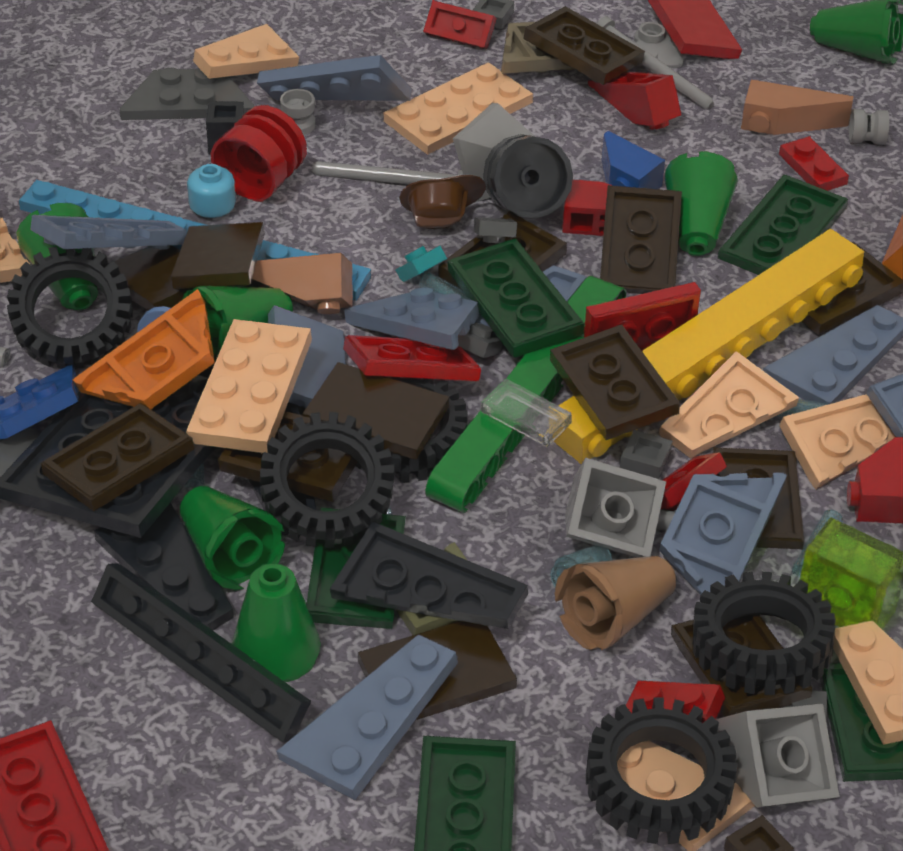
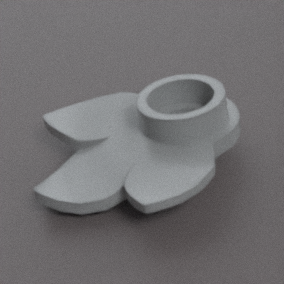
(658, 43)

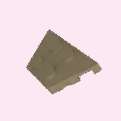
(523, 56)

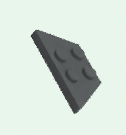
(179, 95)

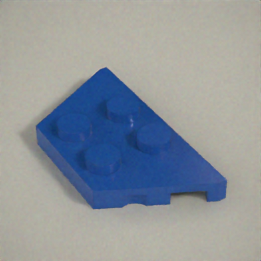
(37, 401)

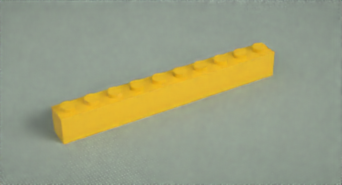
(733, 324)

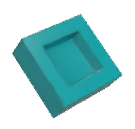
(420, 261)

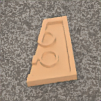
(245, 54)
(726, 406)
(876, 673)
(668, 776)

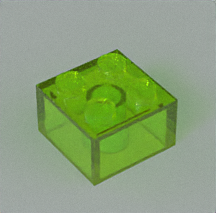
(854, 574)

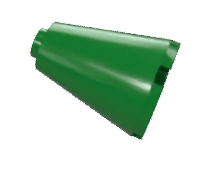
(862, 28)
(706, 195)
(71, 292)
(238, 303)
(230, 535)
(277, 624)

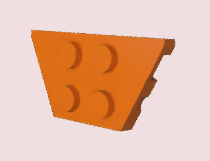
(155, 358)

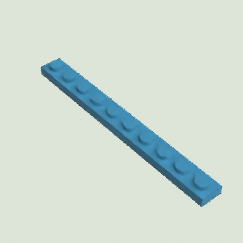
(44, 194)

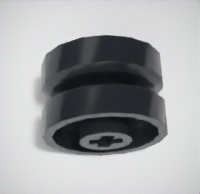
(548, 173)

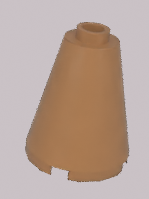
(611, 597)

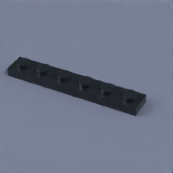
(201, 652)

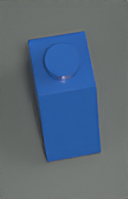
(630, 164)

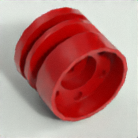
(260, 151)

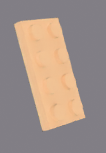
(442, 112)
(249, 386)

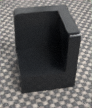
(221, 118)

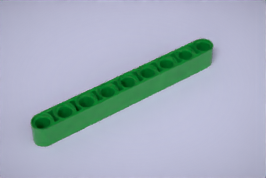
(485, 441)

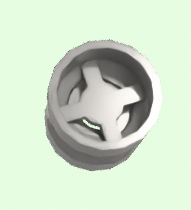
(300, 106)
(868, 126)

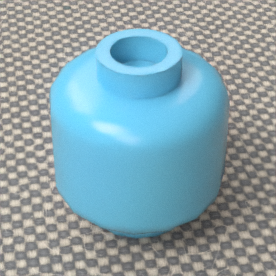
(211, 191)

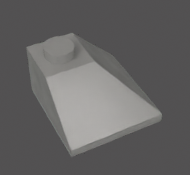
(481, 135)
(614, 508)
(782, 754)

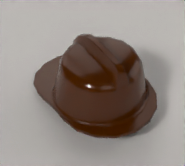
(441, 201)

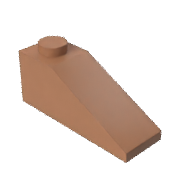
(792, 109)
(312, 280)

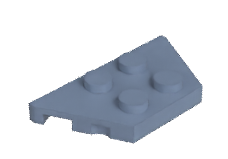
(418, 316)
(719, 526)

